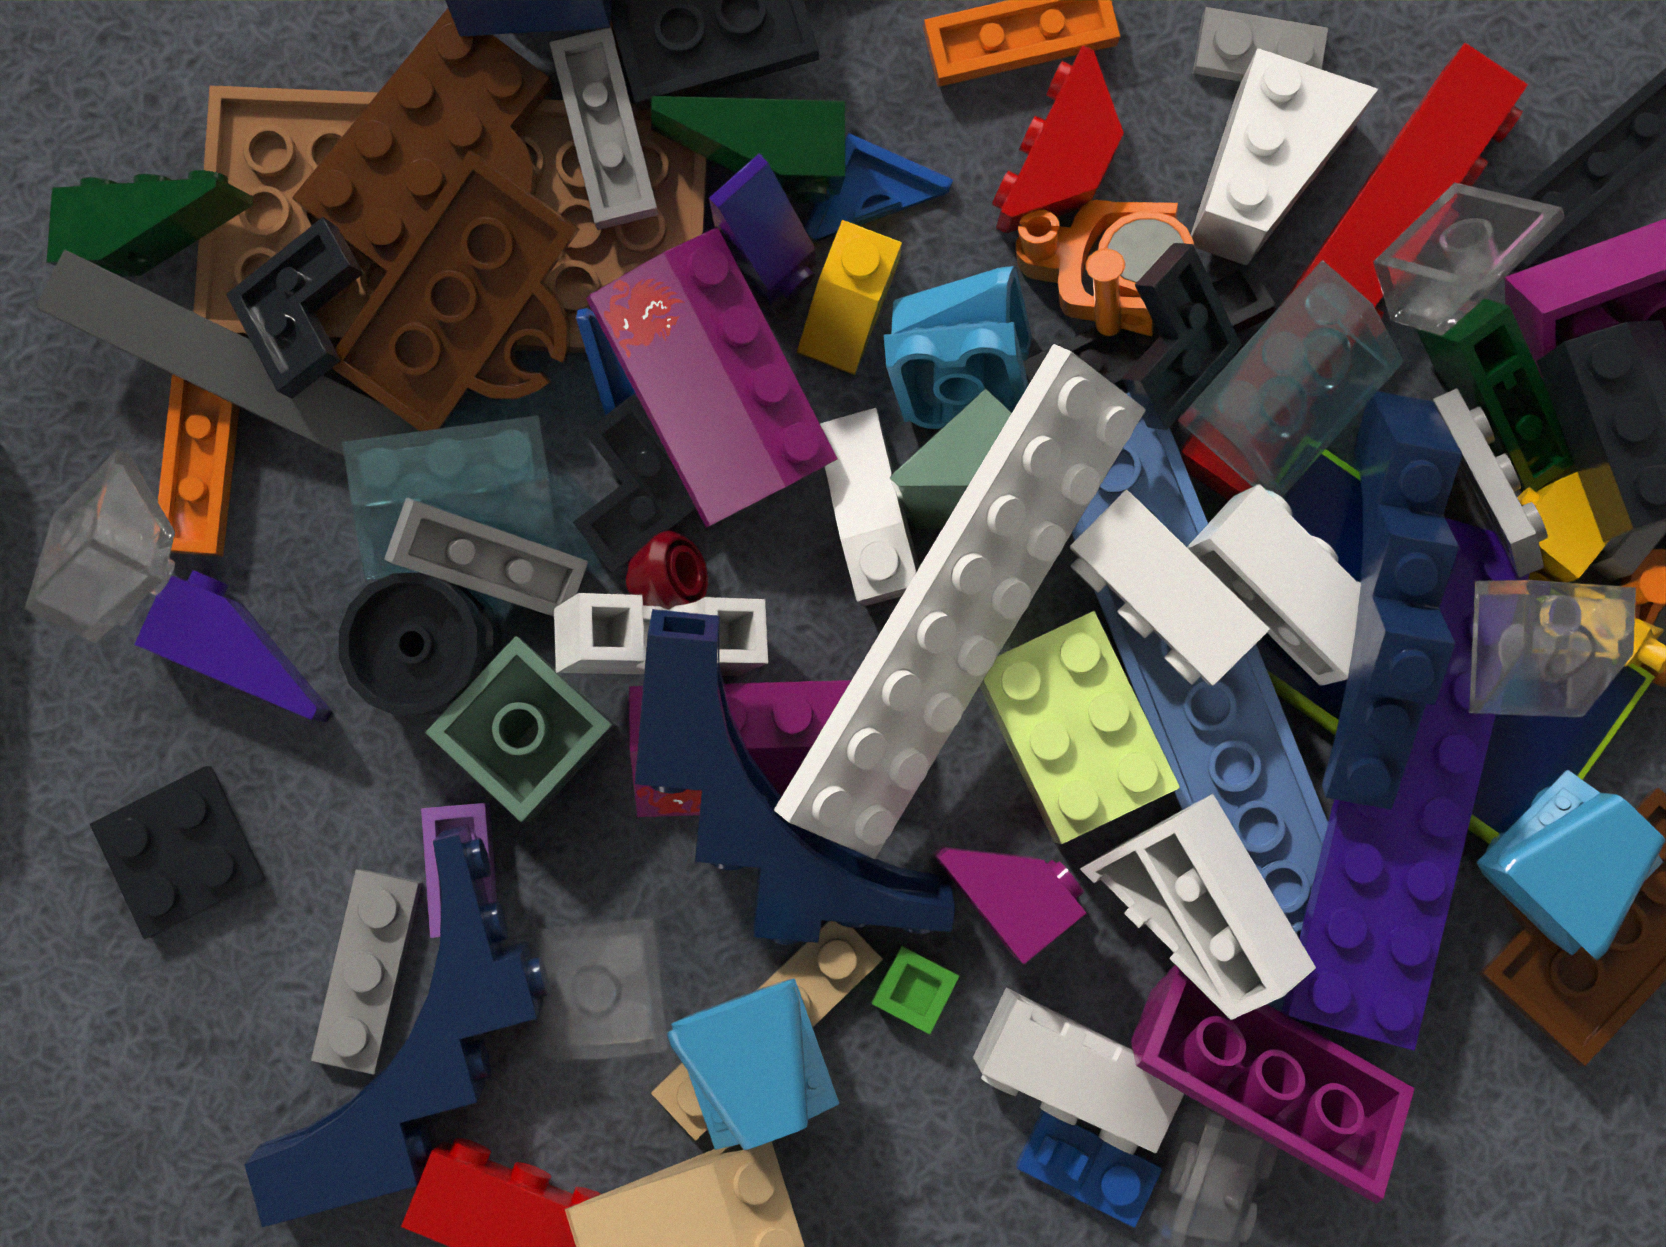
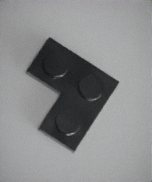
(281, 303)
(1192, 341)
(651, 490)

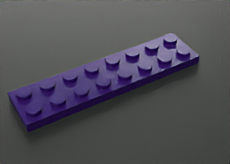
(1393, 872)

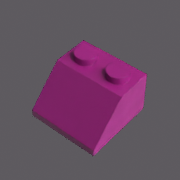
(1016, 896)

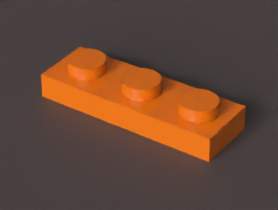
(1015, 36)
(197, 468)

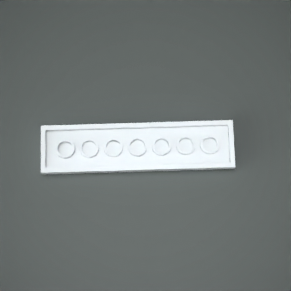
(961, 605)

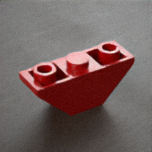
(1067, 149)

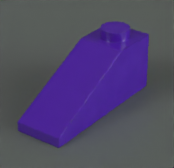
(764, 232)
(221, 639)

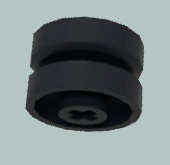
(383, 636)

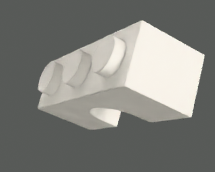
(612, 630)

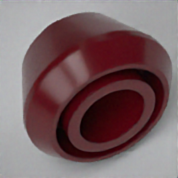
(668, 572)

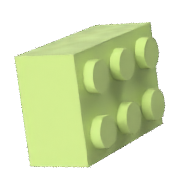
(1076, 729)

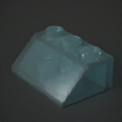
(1295, 382)
(474, 471)

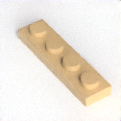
(823, 976)

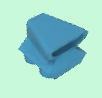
(956, 344)
(1575, 863)
(754, 1066)

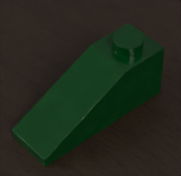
(795, 137)
(1496, 371)

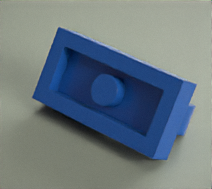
(1089, 1168)

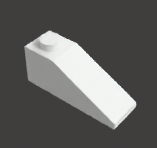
(868, 509)

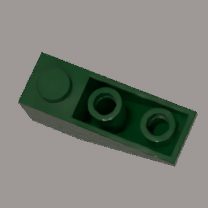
(140, 222)

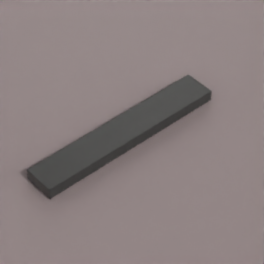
(207, 355)

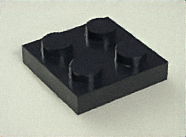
(177, 852)

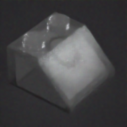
(1459, 254)
(103, 552)
(1547, 645)
(604, 989)
(1210, 1181)

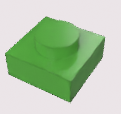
(915, 989)

